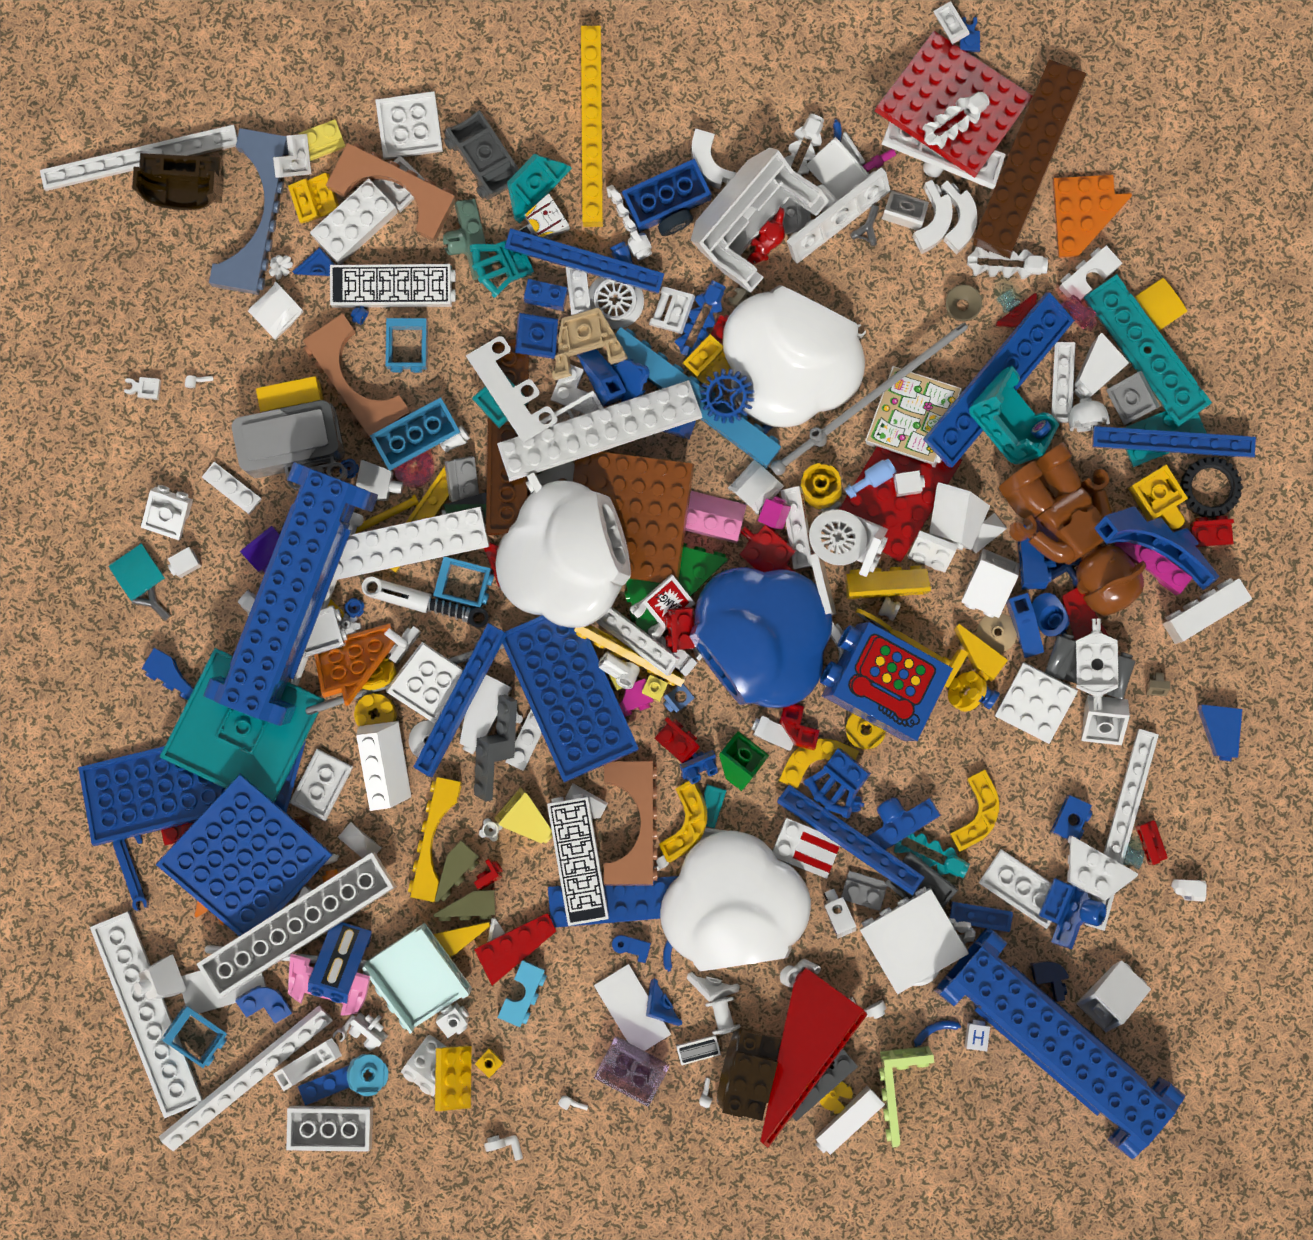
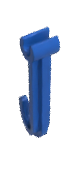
(130, 873)

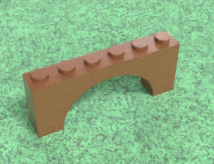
(357, 166)
(327, 348)
(637, 866)

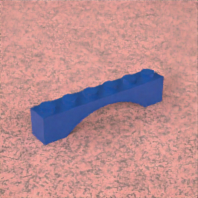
(165, 668)

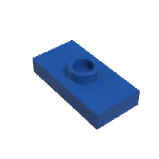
(1055, 900)

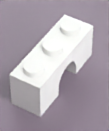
(1102, 262)

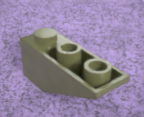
(456, 865)
(477, 903)

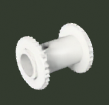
(722, 1016)

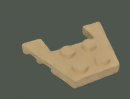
(585, 333)

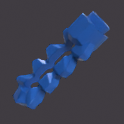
(712, 297)

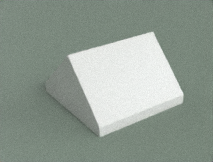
(905, 210)

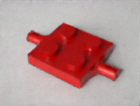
(767, 550)

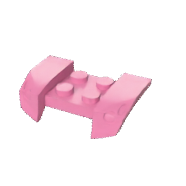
(298, 985)

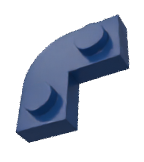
(265, 998)

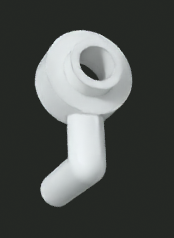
(789, 973)
(875, 1010)
(497, 1143)

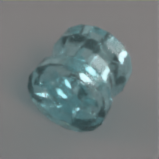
(1008, 301)
(1134, 857)

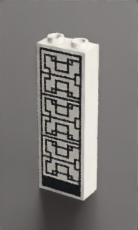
(392, 285)
(578, 859)

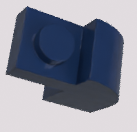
(1051, 972)

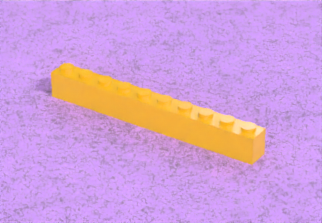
(591, 126)

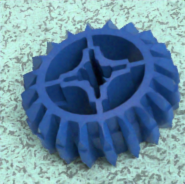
(722, 387)

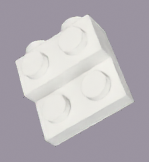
(166, 512)

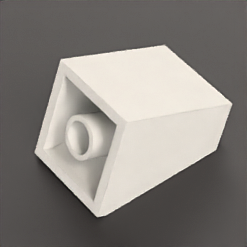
(1099, 367)
(957, 515)
(990, 583)
(1114, 996)

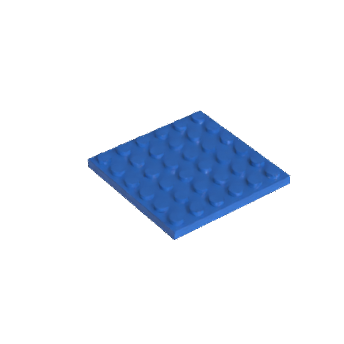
(244, 857)

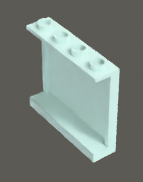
(416, 977)

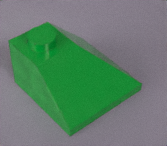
(741, 760)

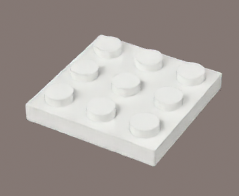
(409, 125)
(425, 682)
(1036, 702)

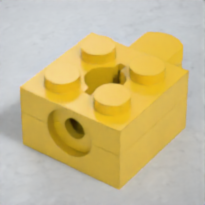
(1159, 496)

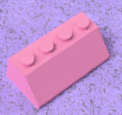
(715, 517)

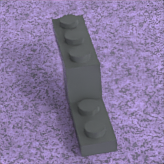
(495, 747)

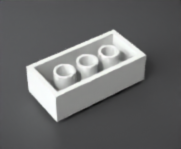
(354, 222)
(1211, 608)
(329, 1128)

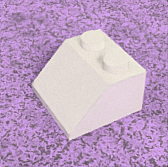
(1108, 724)

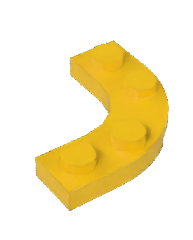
(803, 757)
(986, 813)
(694, 823)

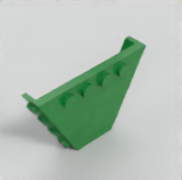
(694, 571)

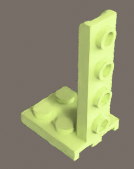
(901, 1060)

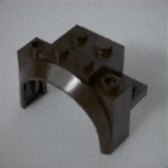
(182, 181)
(748, 1074)

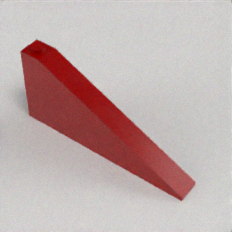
(813, 1035)

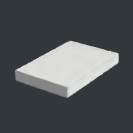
(823, 584)
(321, 784)

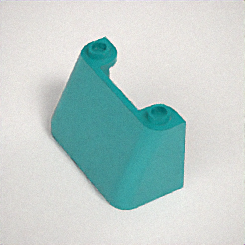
(1010, 420)

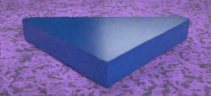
(316, 264)
(659, 1005)

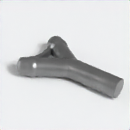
(867, 227)
(152, 602)

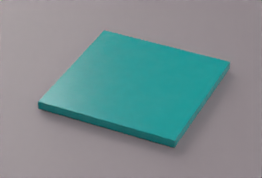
(226, 742)

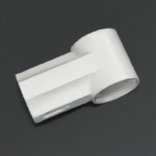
(624, 672)

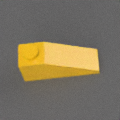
(981, 656)
(457, 939)

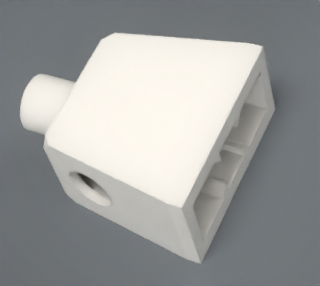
(377, 480)
(160, 980)

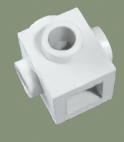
(453, 1019)

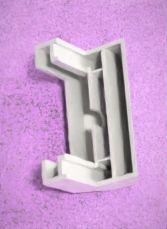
(745, 207)

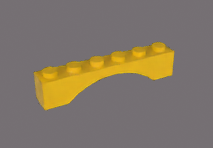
(426, 881)

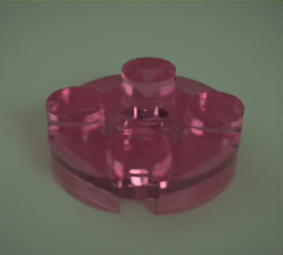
(1082, 315)
(418, 478)

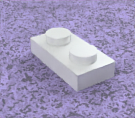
(951, 22)

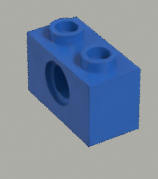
(545, 295)
(1072, 806)

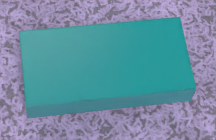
(713, 798)

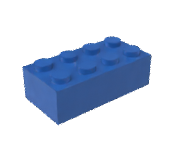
(666, 194)

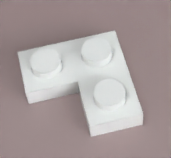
(298, 160)
(566, 388)

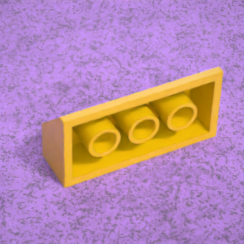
(887, 583)

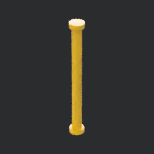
(388, 513)

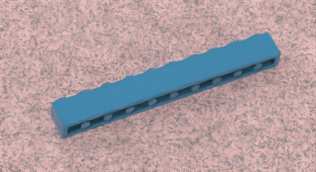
(663, 375)

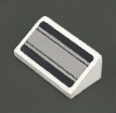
(698, 1050)

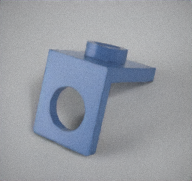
(670, 702)

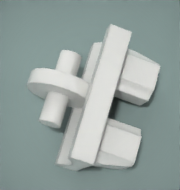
(370, 1028)

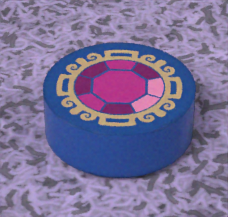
(1041, 428)

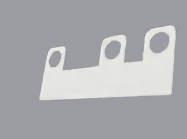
(508, 398)

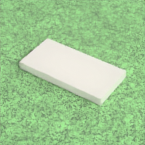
(1017, 885)
(202, 998)
(628, 1007)

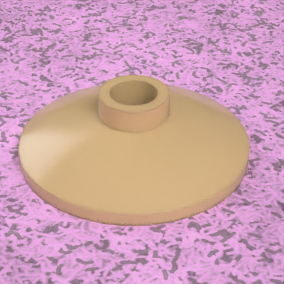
(986, 633)

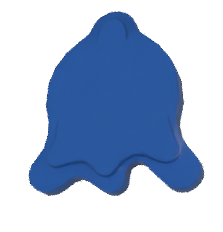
(632, 377)

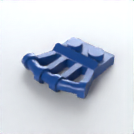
(846, 772)

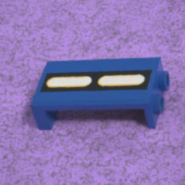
(339, 962)

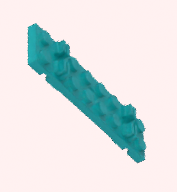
(1133, 332)

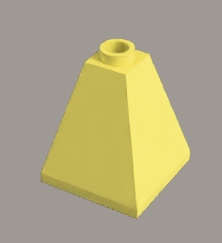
(524, 818)

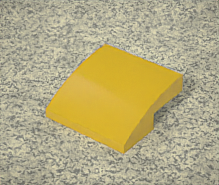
(313, 198)
(1161, 303)
(707, 359)

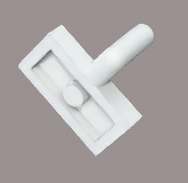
(402, 643)

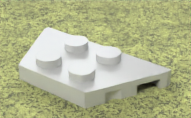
(1096, 871)

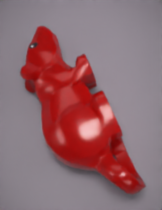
(771, 236)

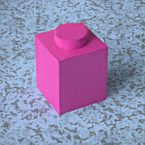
(774, 513)

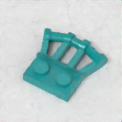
(513, 265)

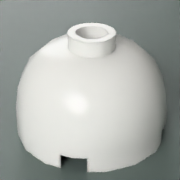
(1087, 415)

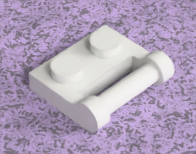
(677, 312)

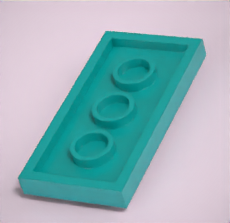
(1162, 423)

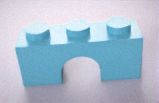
(516, 1011)

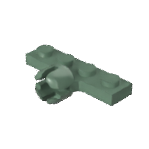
(468, 234)

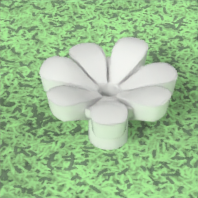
(279, 266)
(352, 625)

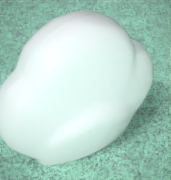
(794, 355)
(564, 555)
(734, 903)

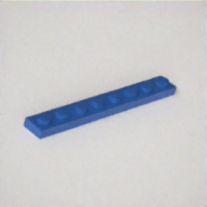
(584, 261)
(1173, 442)
(460, 700)
(850, 839)

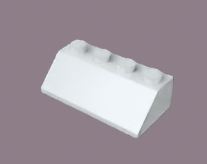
(383, 764)

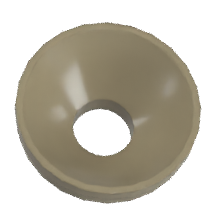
(966, 293)

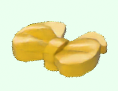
(830, 1100)

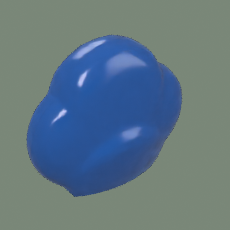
(762, 634)

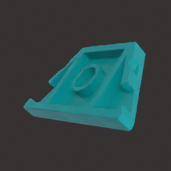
(533, 183)

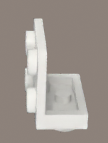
(422, 1065)

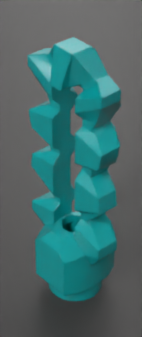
(952, 864)

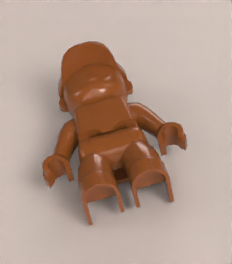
(1067, 528)

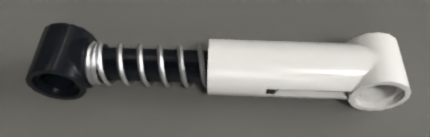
(423, 602)

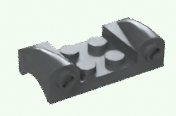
(483, 154)
(1064, 664)

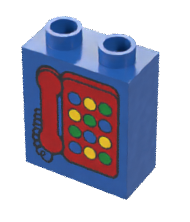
(885, 681)

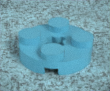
(375, 1082)

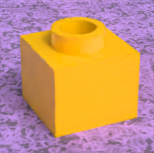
(496, 1060)

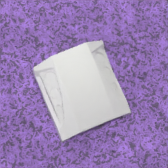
(275, 311)
(755, 486)

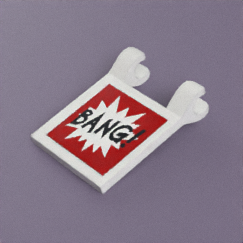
(665, 596)

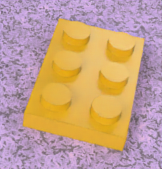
(453, 1078)

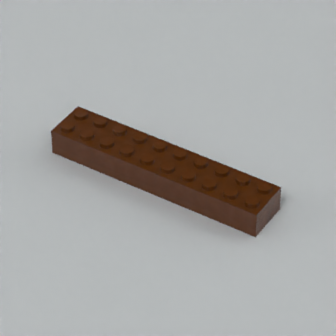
(1029, 159)

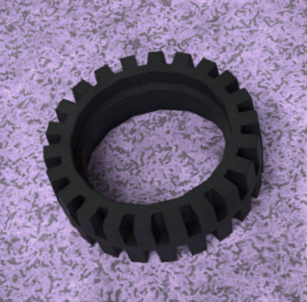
(1232, 476)

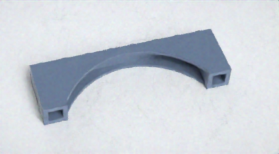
(246, 268)

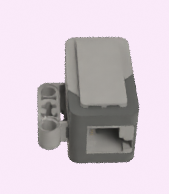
(299, 434)

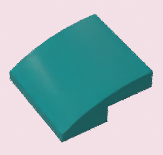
(136, 572)

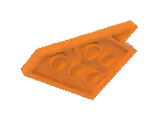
(1083, 210)
(350, 666)

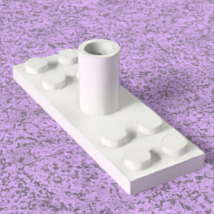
(935, 163)
(838, 214)

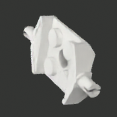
(1097, 647)

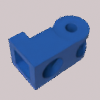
(631, 945)

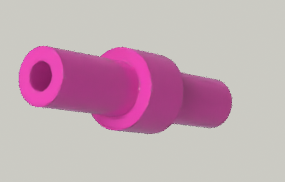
(877, 161)

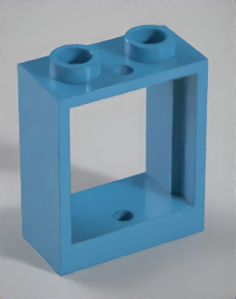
(406, 324)
(443, 579)
(177, 1024)

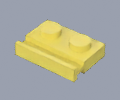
(324, 139)

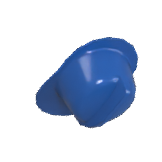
(1050, 615)

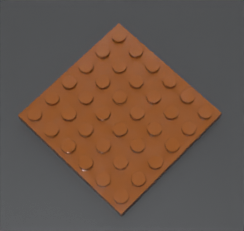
(650, 504)

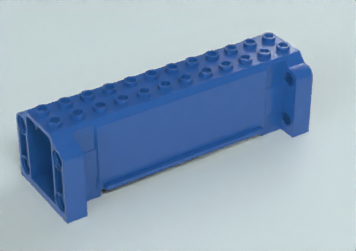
(290, 596)
(1061, 1045)

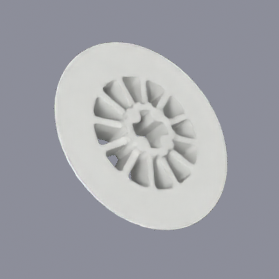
(628, 317)
(849, 521)

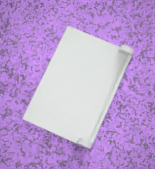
(837, 169)

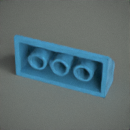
(415, 434)

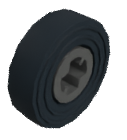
(675, 223)

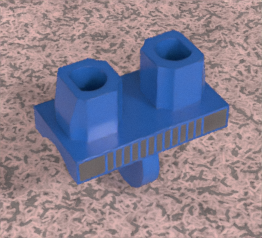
(699, 763)

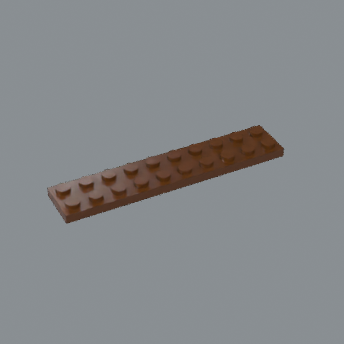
(505, 496)

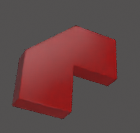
(800, 735)

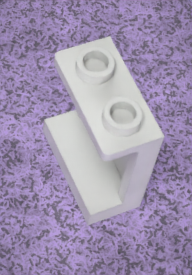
(326, 633)

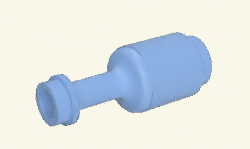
(874, 476)

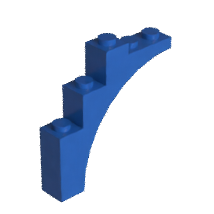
(1177, 546)

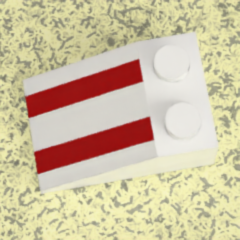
(805, 848)

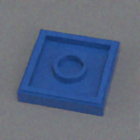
(536, 335)

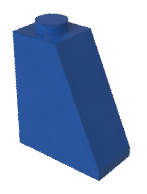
(1222, 730)

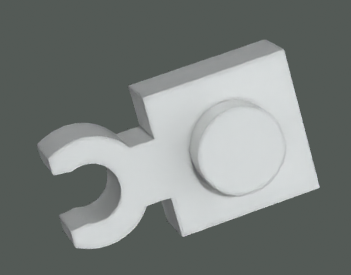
(147, 388)

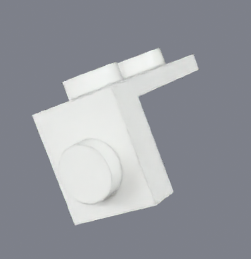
(772, 733)

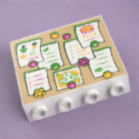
(909, 413)

